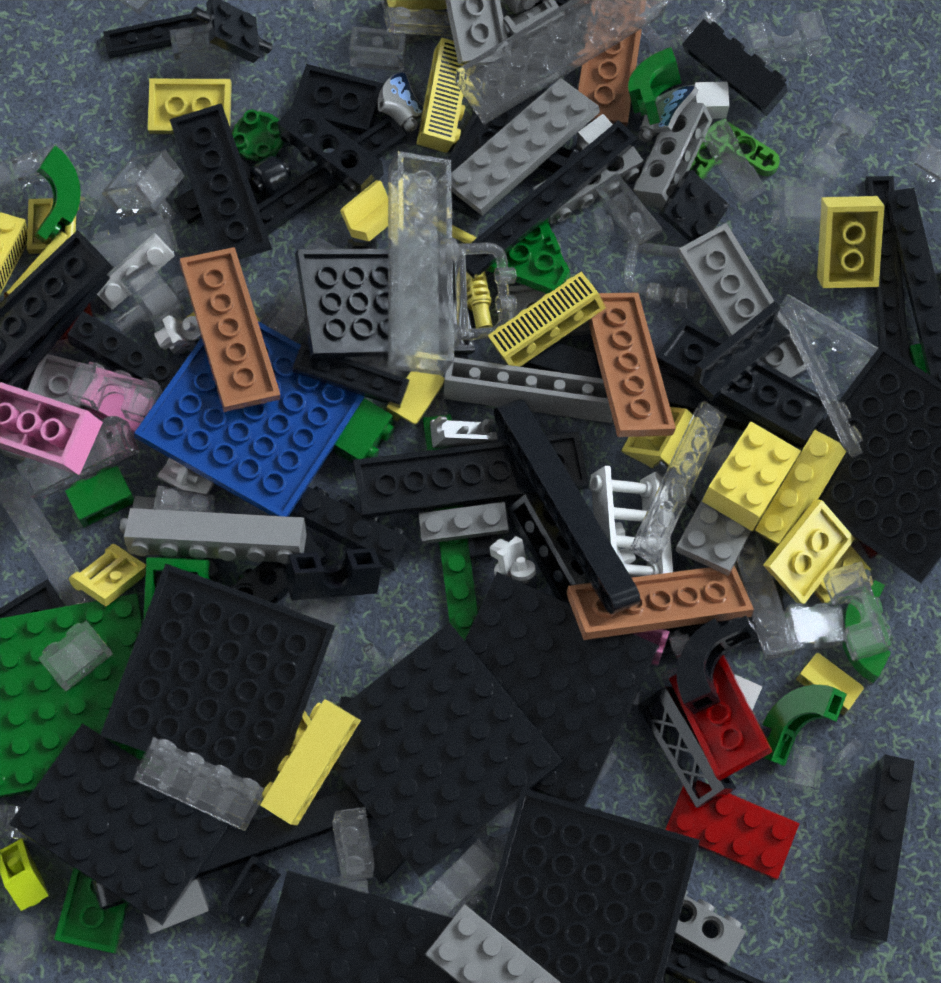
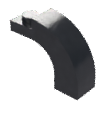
(701, 656)

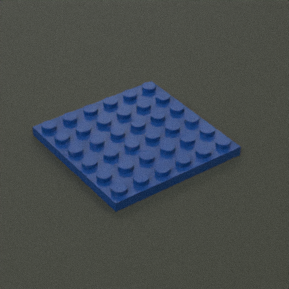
(255, 451)

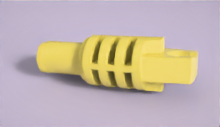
(479, 300)

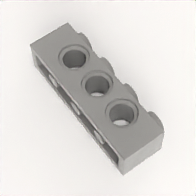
(672, 156)
(628, 167)
(691, 932)

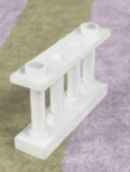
(605, 513)

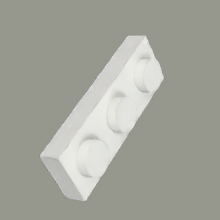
(151, 250)

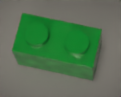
(365, 432)
(99, 495)

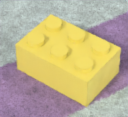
(850, 241)
(751, 476)

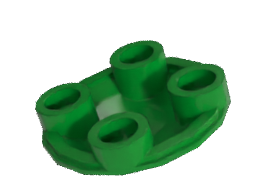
(257, 135)

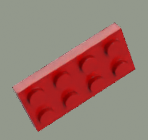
(727, 729)
(735, 830)

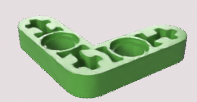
(764, 154)

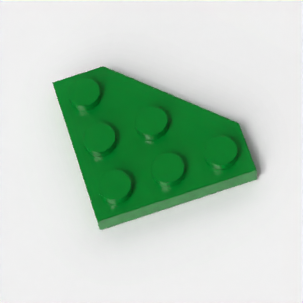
(538, 260)

